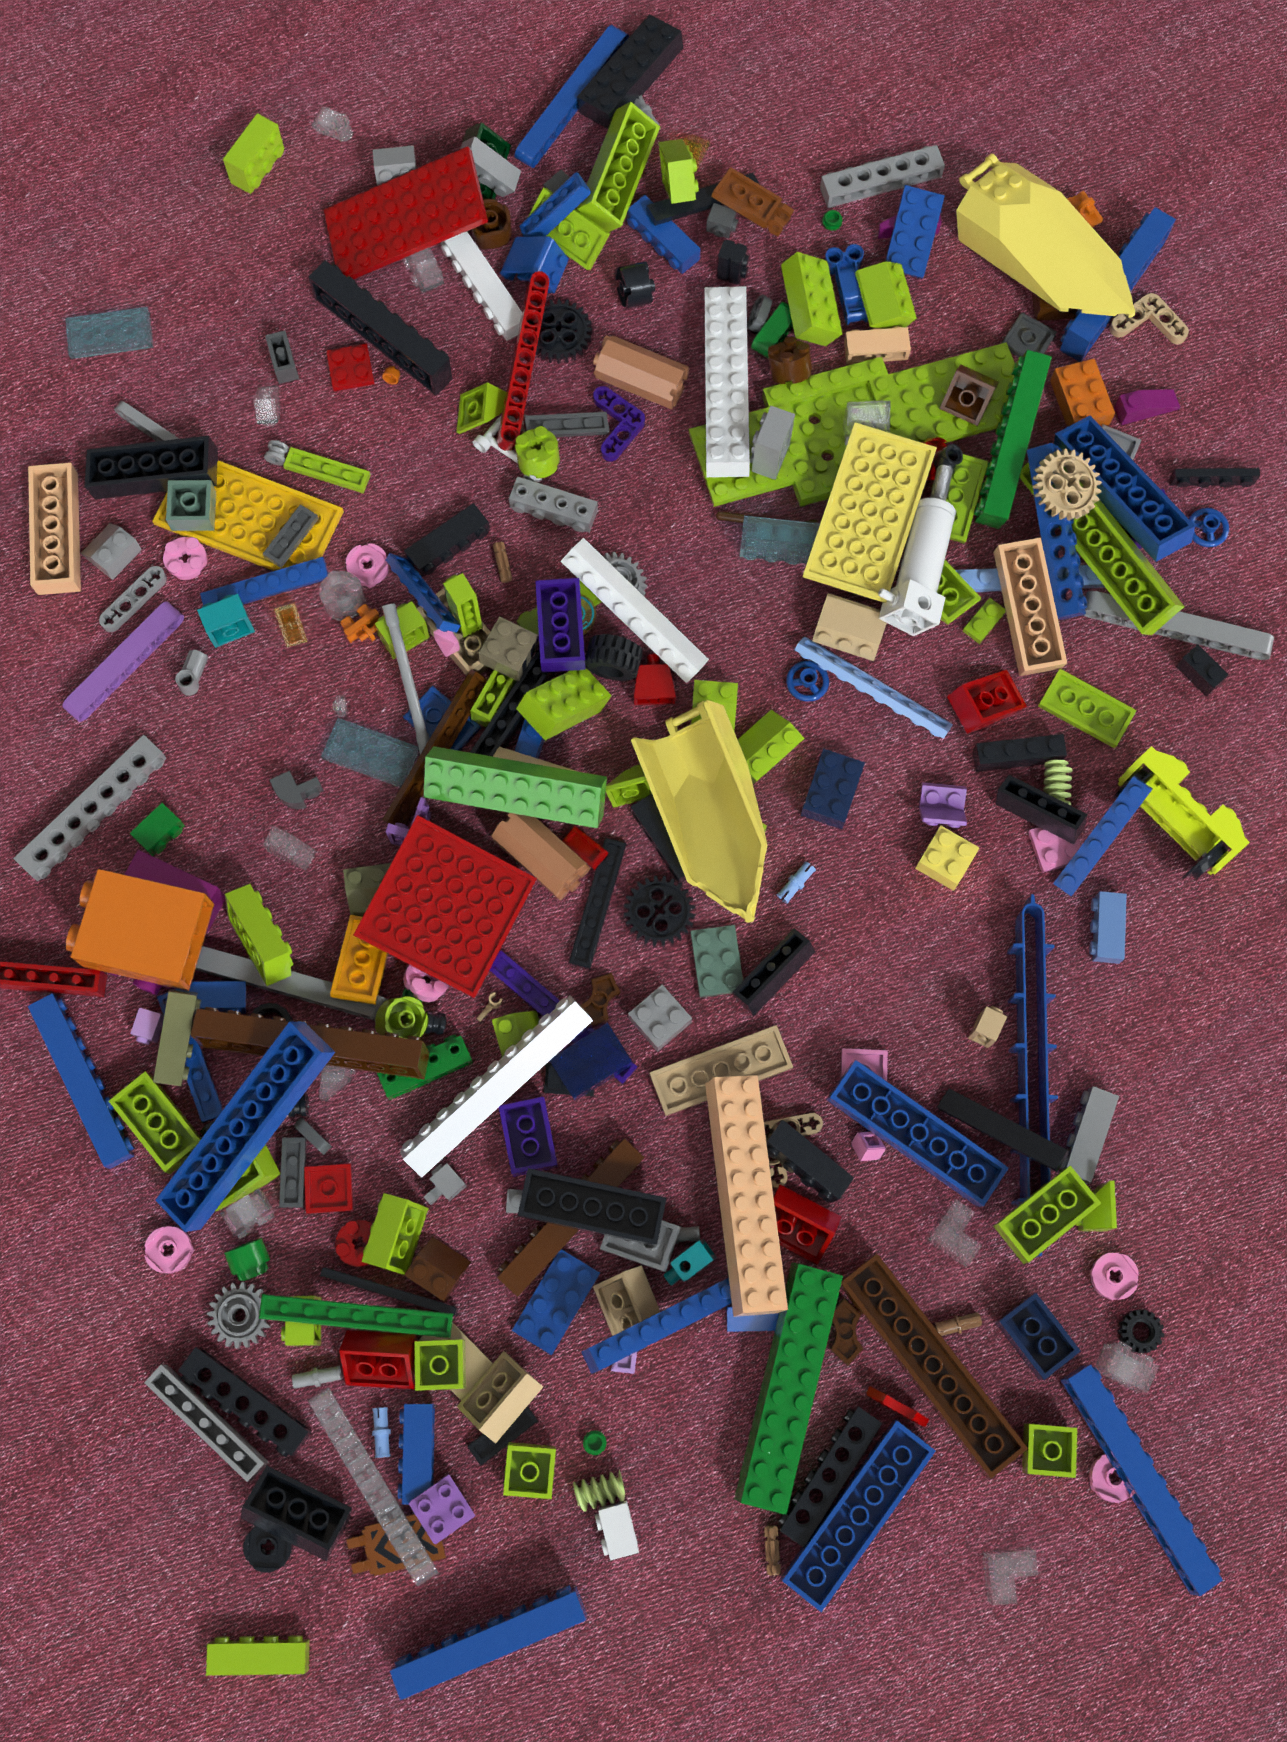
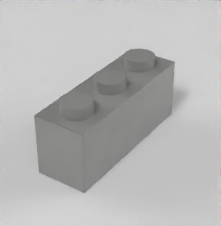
(492, 168)

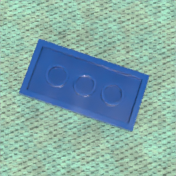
(914, 230)
(556, 1302)

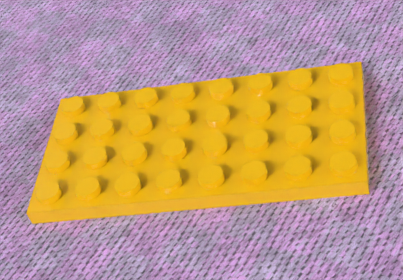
(252, 514)

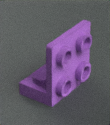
(943, 804)
(398, 832)
(441, 1509)

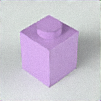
(147, 1026)

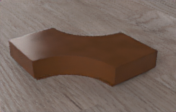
(603, 991)
(846, 1344)

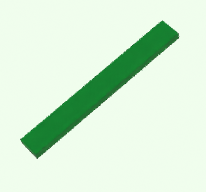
(355, 1316)

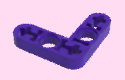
(625, 423)

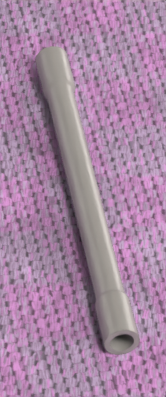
(392, 622)

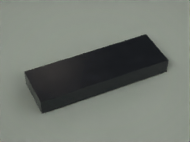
(484, 1448)

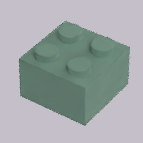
(191, 505)

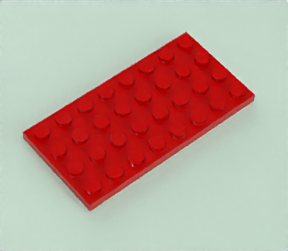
(406, 214)

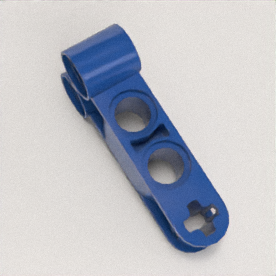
(846, 281)

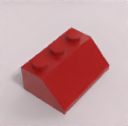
(803, 1224)
(378, 1359)

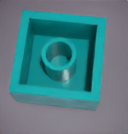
(225, 620)

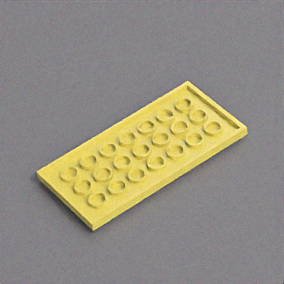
(869, 512)

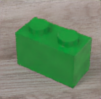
(157, 830)

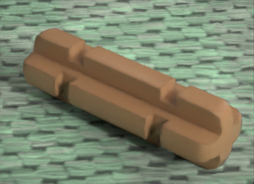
(502, 562)
(772, 1550)

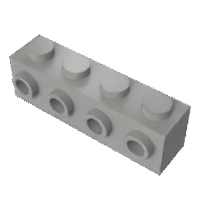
(553, 504)

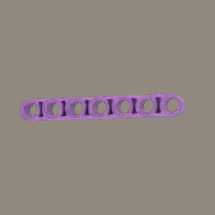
(123, 661)

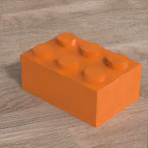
(1082, 393)

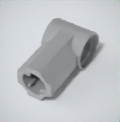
(192, 671)

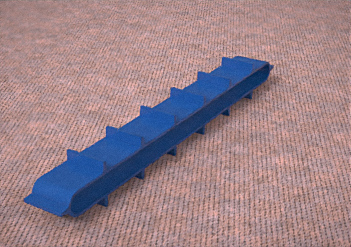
(1020, 1047)

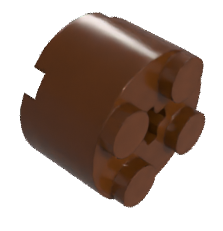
(497, 229)
(790, 361)

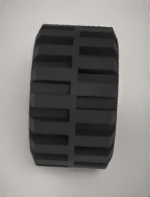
(613, 657)

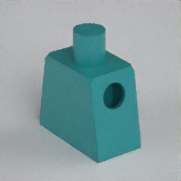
(697, 1255)

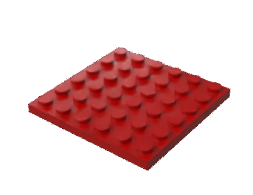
(445, 906)

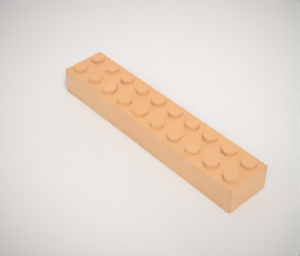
(746, 1196)

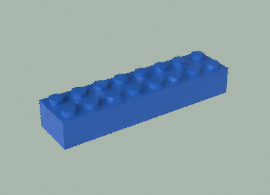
(1135, 257)
(1128, 491)
(917, 1134)
(857, 1515)
(487, 1643)

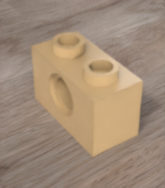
(987, 1026)

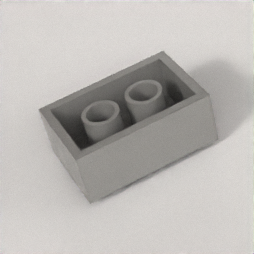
(772, 442)

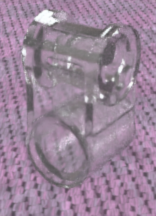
(332, 124)

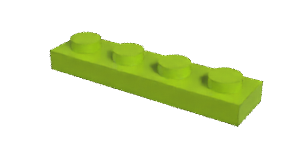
(327, 470)

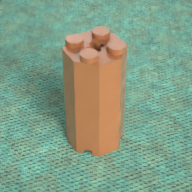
(640, 371)
(541, 853)

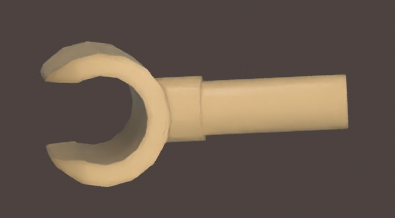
(491, 1005)

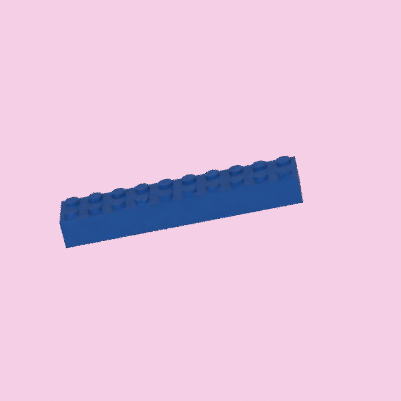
(245, 1126)

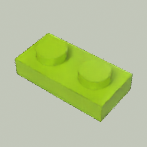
(984, 620)

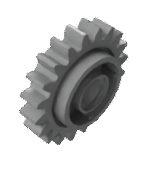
(628, 570)
(225, 1319)

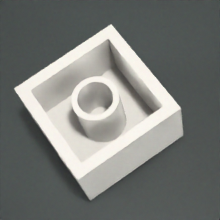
(617, 1529)

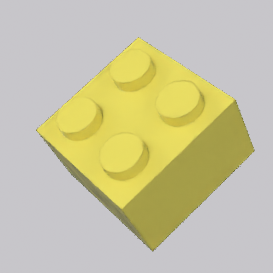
(947, 858)

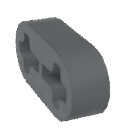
(759, 313)
(312, 1135)

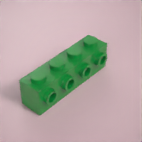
(443, 1060)

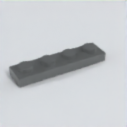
(570, 424)

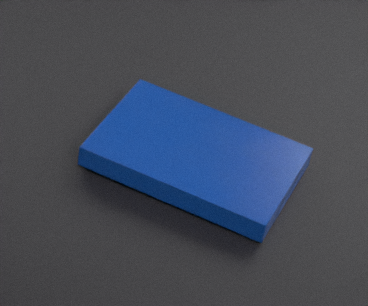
(433, 707)

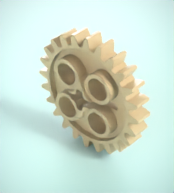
(1067, 484)

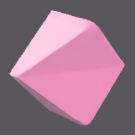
(447, 642)
(868, 1146)

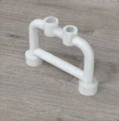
(484, 442)

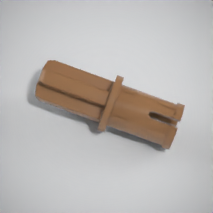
(958, 1324)

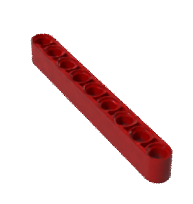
(527, 352)

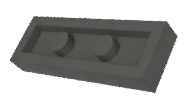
(290, 536)
(292, 1173)

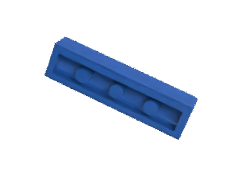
(556, 207)
(763, 1322)

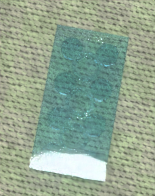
(109, 332)
(370, 752)

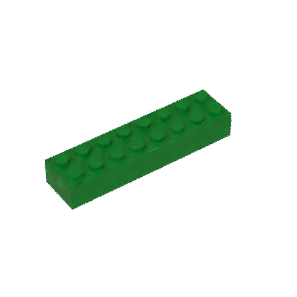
(1012, 439)

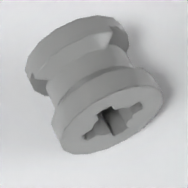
(276, 452)

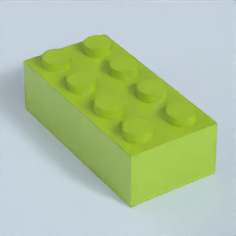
(811, 299)
(563, 702)
(259, 934)
(156, 1122)
(1047, 1214)

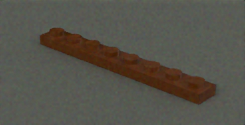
(443, 737)

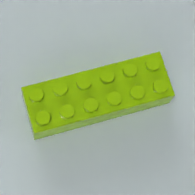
(619, 167)

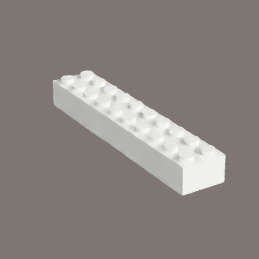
(726, 382)

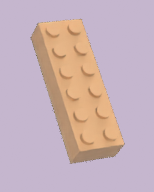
(54, 529)
(1030, 607)

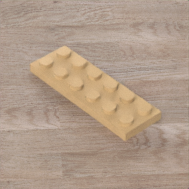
(684, 1082)

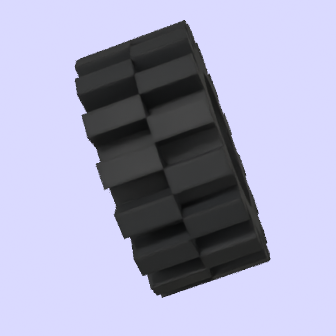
(1153, 1324)

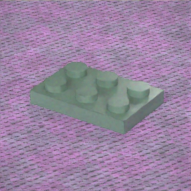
(716, 960)

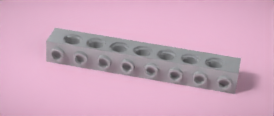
(78, 810)

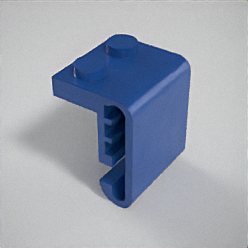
(534, 255)

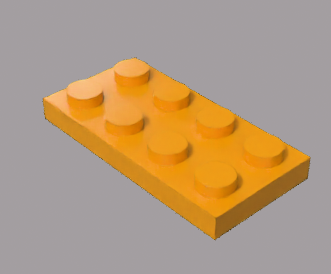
(358, 968)

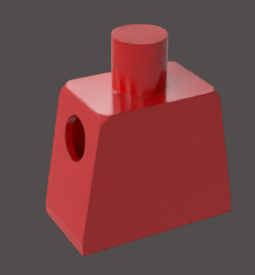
(654, 683)

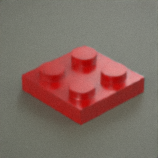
(350, 367)
(328, 1188)

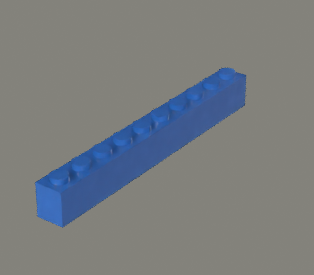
(1138, 1474)

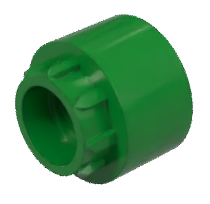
(248, 1259)

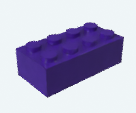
(560, 625)

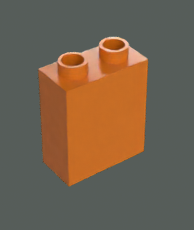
(140, 929)

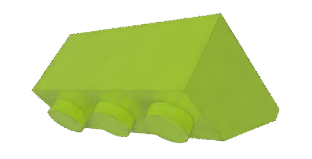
(886, 295)
(768, 743)
(394, 1234)

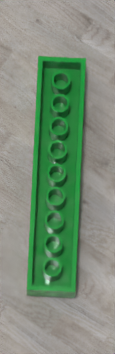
(788, 1389)

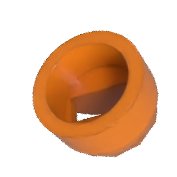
(391, 375)

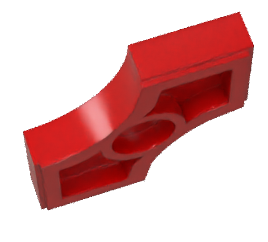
(896, 1406)

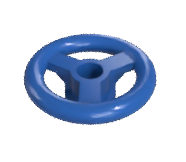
(1213, 519)
(807, 673)

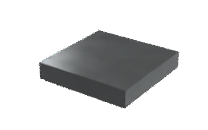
(1028, 335)

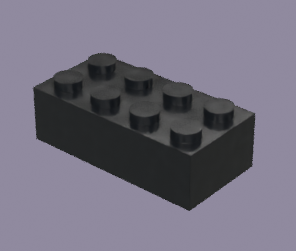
(296, 1513)

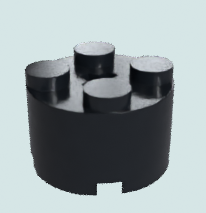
(634, 285)

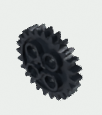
(558, 347)
(675, 922)

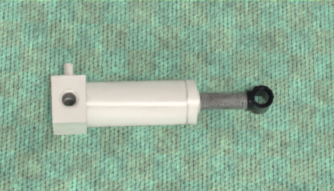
(915, 601)

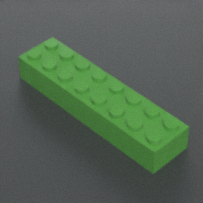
(515, 787)

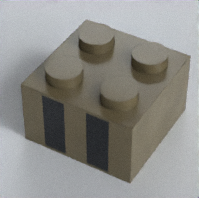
(509, 648)

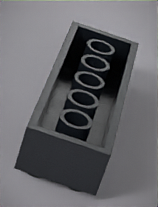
(630, 70)
(149, 466)
(592, 1207)

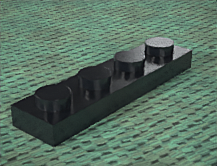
(1214, 476)

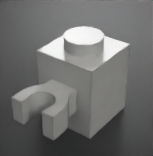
(446, 1184)

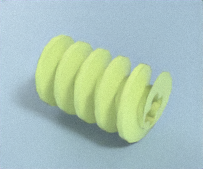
(1056, 779)
(599, 1491)

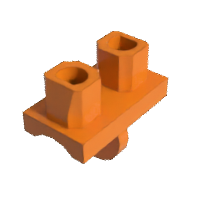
(1086, 208)
(363, 627)

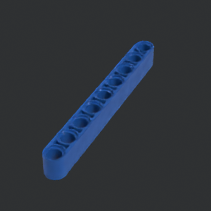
(565, 103)

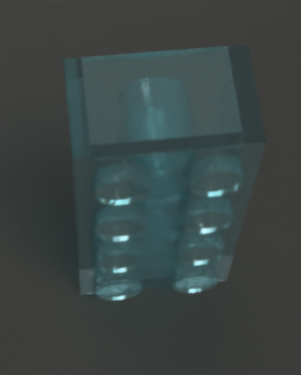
(777, 539)

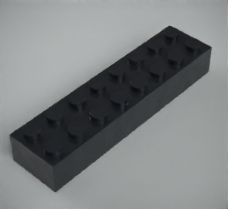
(381, 327)

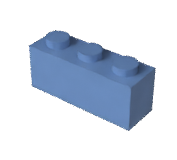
(1108, 927)

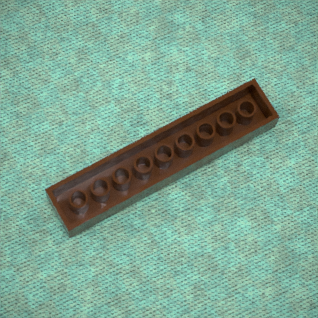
(352, 1049)
(933, 1366)

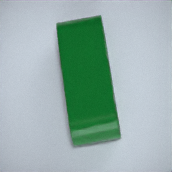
(774, 330)

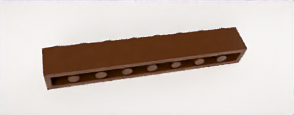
(551, 1238)

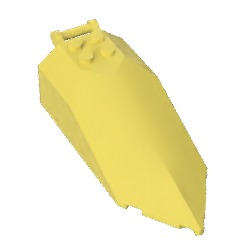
(1040, 240)
(708, 806)

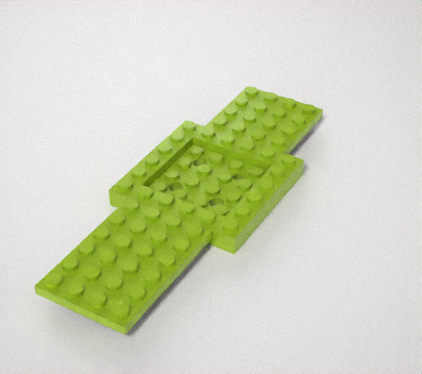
(914, 415)

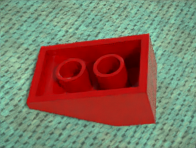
(986, 701)

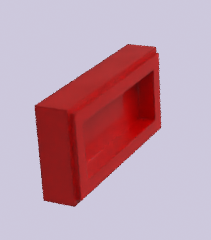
(585, 847)

